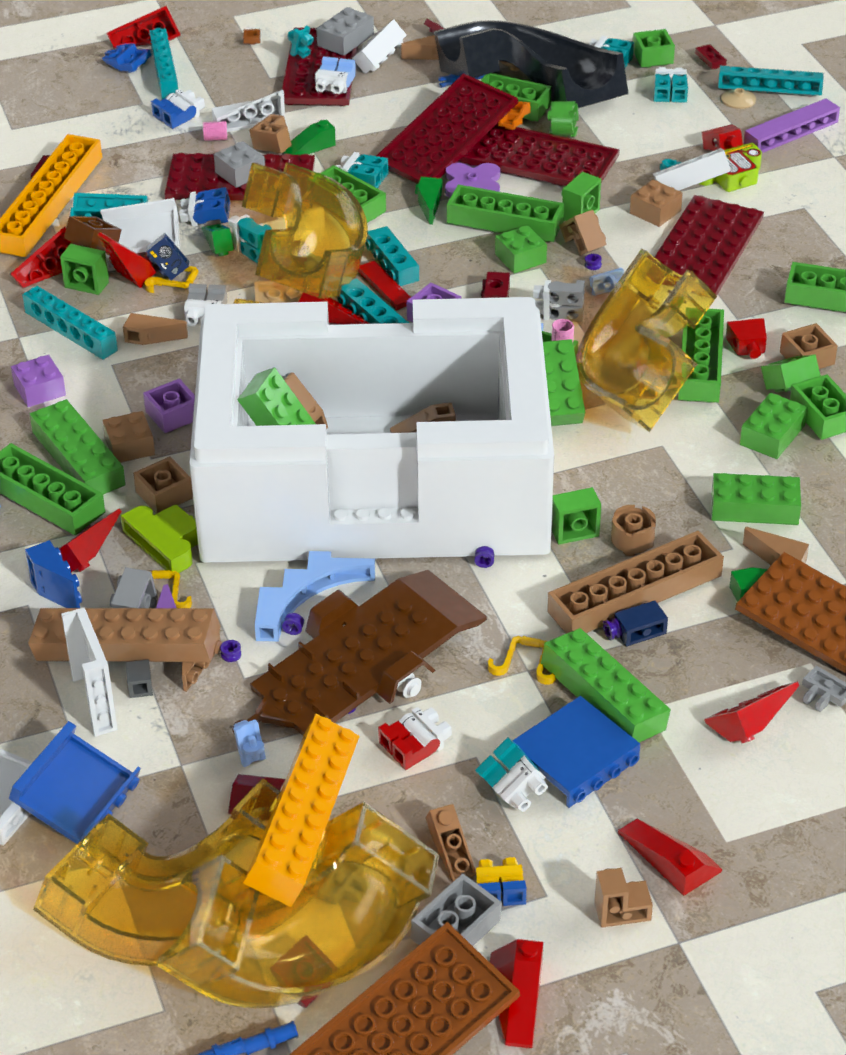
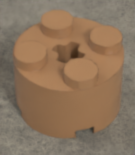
(633, 529)

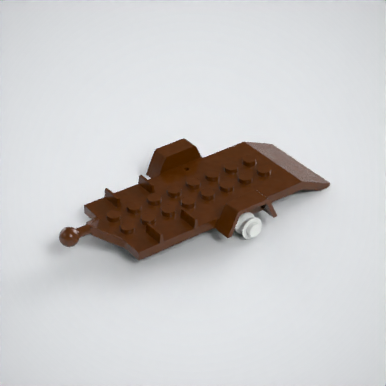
(367, 656)

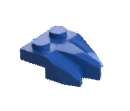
(127, 57)

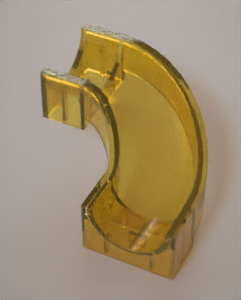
(322, 233)
(627, 345)
(132, 902)
(343, 922)

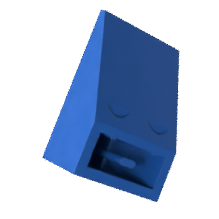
(52, 575)

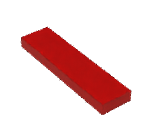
(384, 285)

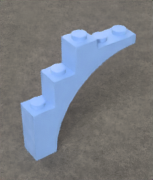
(301, 584)

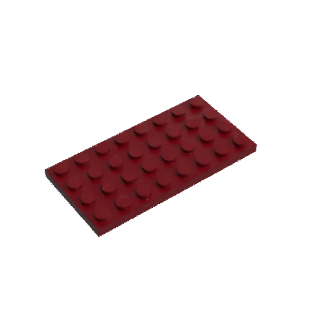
(300, 79)
(447, 129)
(541, 155)
(198, 174)
(709, 239)

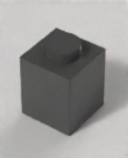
(139, 678)

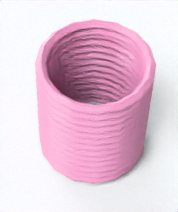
(215, 130)
(562, 330)

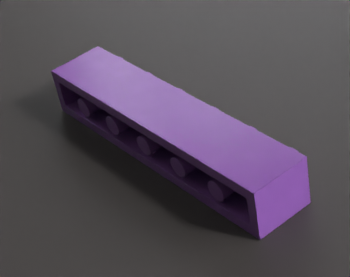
(793, 125)

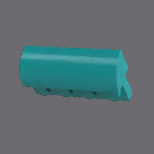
(91, 203)

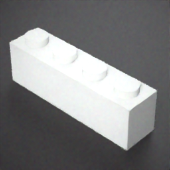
(379, 46)
(249, 113)

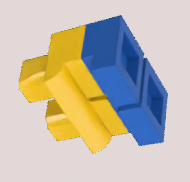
(503, 879)

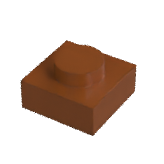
(251, 36)

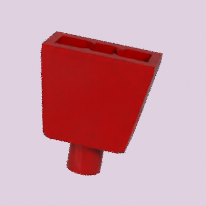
(726, 136)
(747, 337)

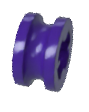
(593, 261)
(481, 557)
(293, 623)
(612, 629)
(230, 645)

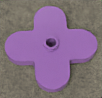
(482, 176)

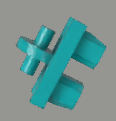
(300, 40)

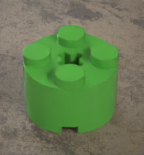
(563, 118)

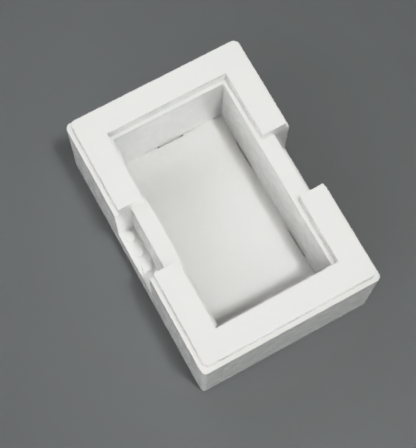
(356, 483)

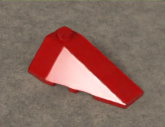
(138, 29)
(44, 262)
(127, 262)
(336, 313)
(88, 543)
(751, 715)
(672, 858)
(522, 966)

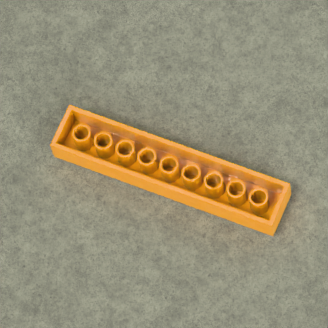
(48, 194)
(302, 811)

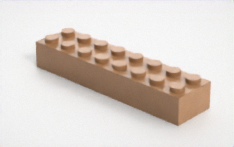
(635, 581)
(133, 634)

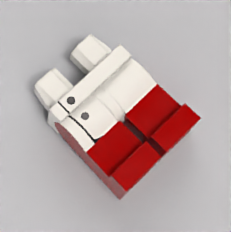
(414, 736)

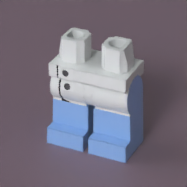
(335, 77)

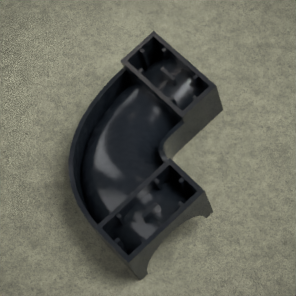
(567, 65)

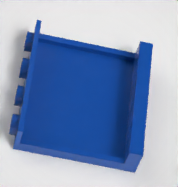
(579, 749)
(73, 785)

